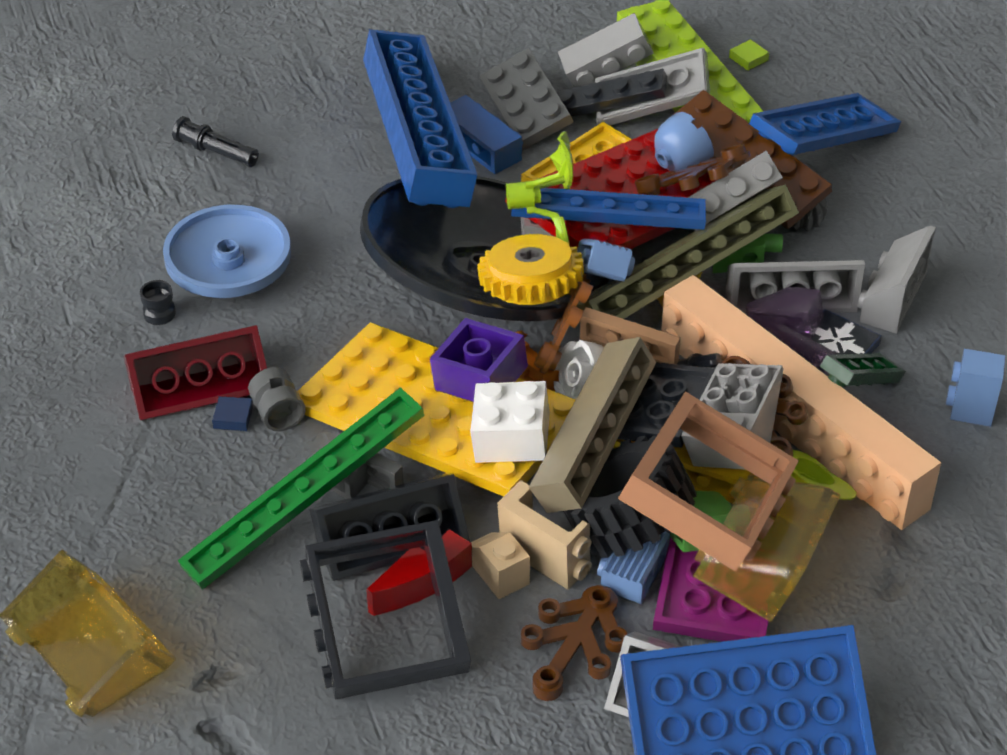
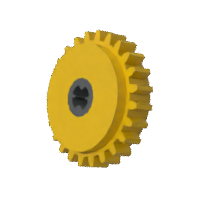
(530, 269)

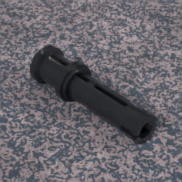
(204, 138)

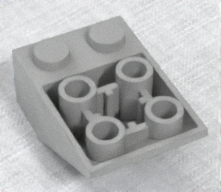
(744, 395)

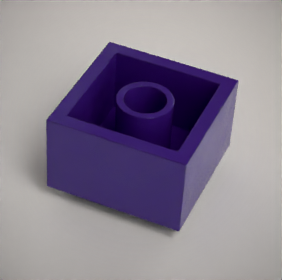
(477, 355)

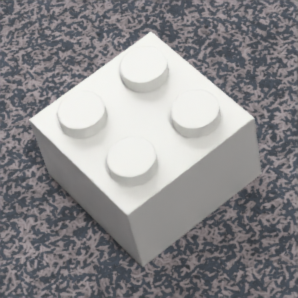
(510, 421)

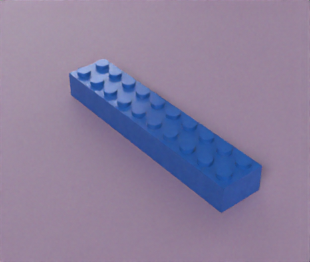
(419, 120)

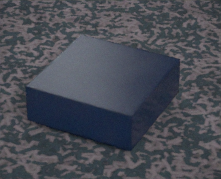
(232, 413)

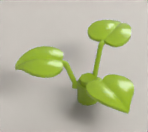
(528, 193)

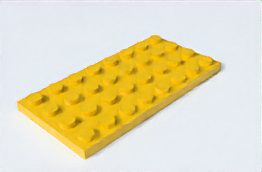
(381, 363)

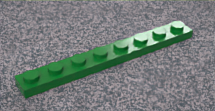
(300, 488)

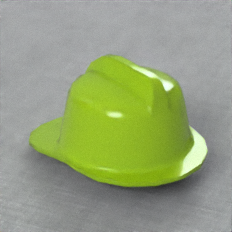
(813, 472)

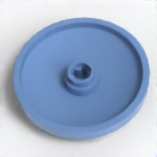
(227, 251)

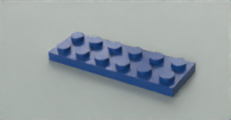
(824, 123)

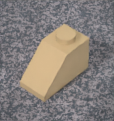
(501, 563)

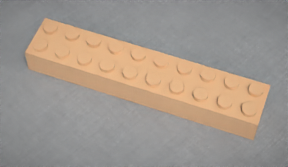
(839, 431)

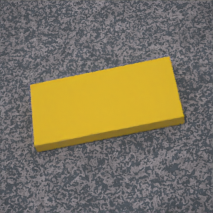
(589, 144)

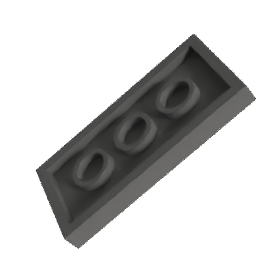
(526, 98)

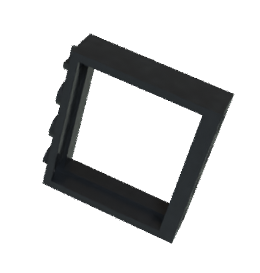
(373, 544)

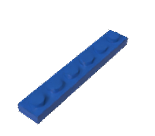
(621, 208)

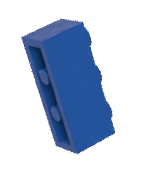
(487, 136)

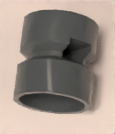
(276, 399)

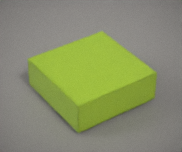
(749, 54)

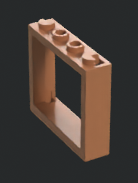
(735, 444)

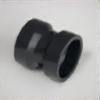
(157, 302)

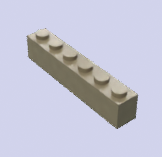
(592, 426)

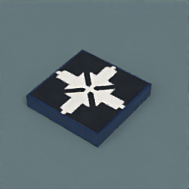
(845, 336)

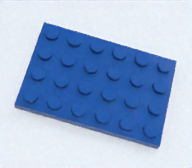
(751, 697)

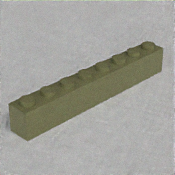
(694, 253)

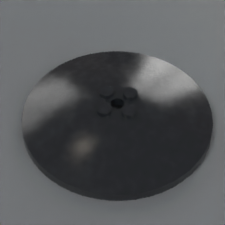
(439, 249)

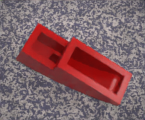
(410, 576)

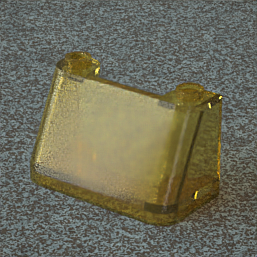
(784, 551)
(85, 635)

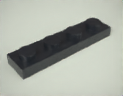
(614, 92)

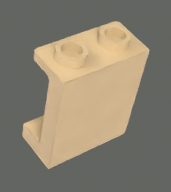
(551, 549)

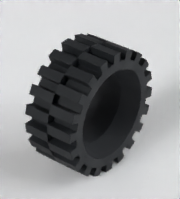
(612, 522)

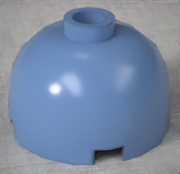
(681, 143)

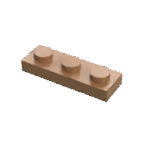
(605, 328)

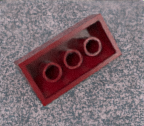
(194, 371)

